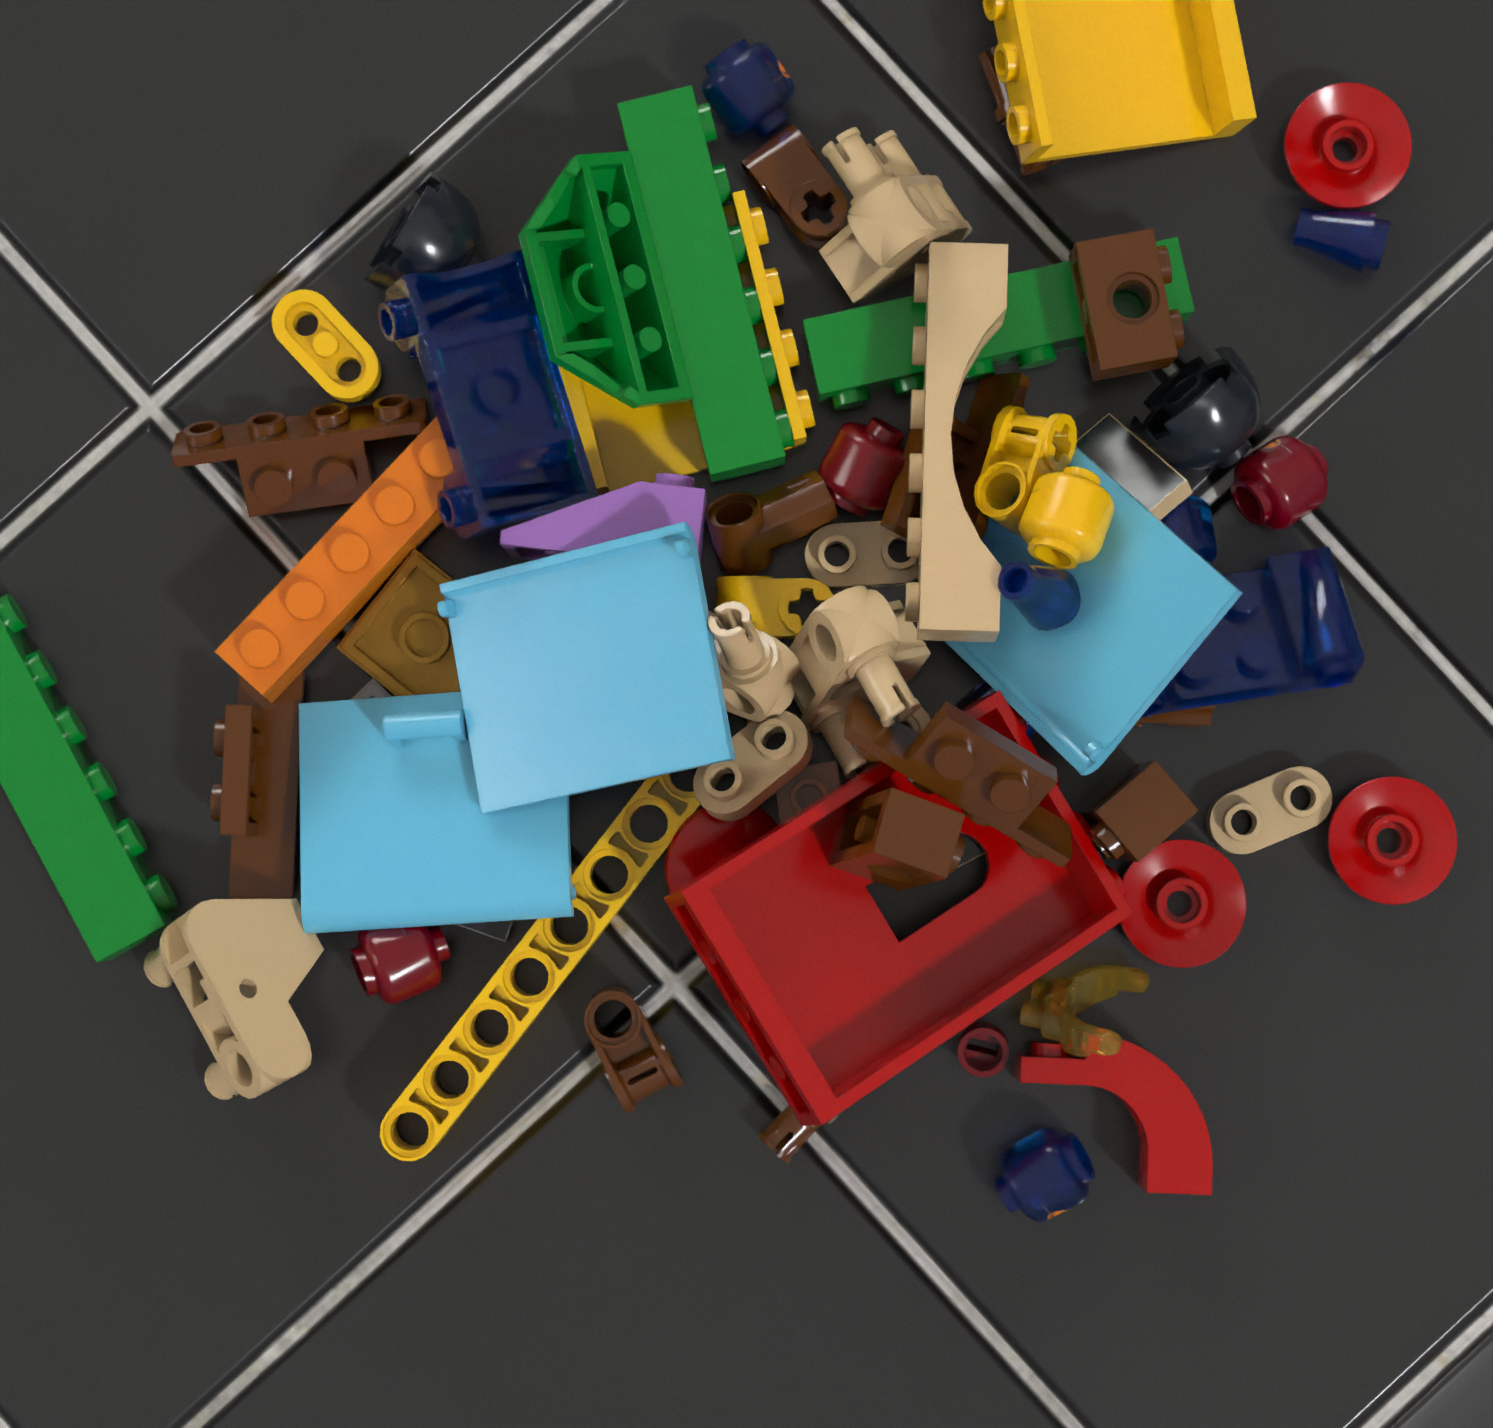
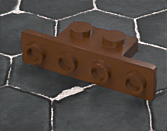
(969, 451)
(304, 457)
(973, 769)
(260, 790)

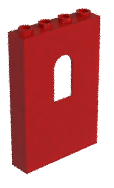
(826, 979)

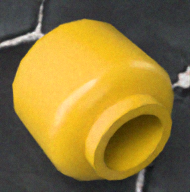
(1066, 518)

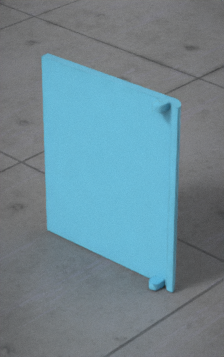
(1138, 622)
(588, 669)
(400, 825)

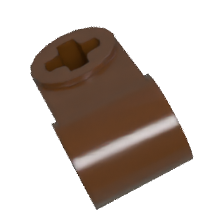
(794, 180)
(631, 1050)

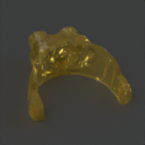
(1058, 1001)

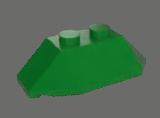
(603, 284)

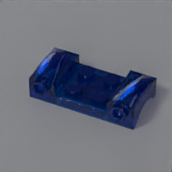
(492, 394)
(1278, 638)

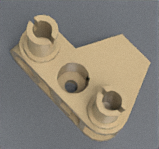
(890, 216)
(858, 649)
(752, 665)
(249, 966)

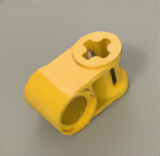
(1019, 459)
(770, 600)

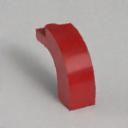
(1169, 1122)

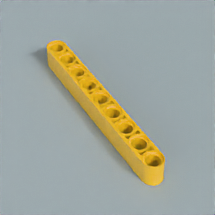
(560, 959)

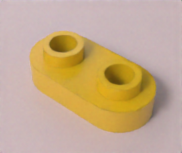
(327, 347)

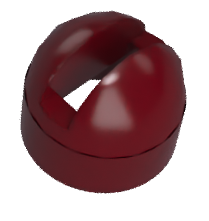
(978, 1059)

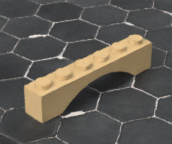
(956, 573)

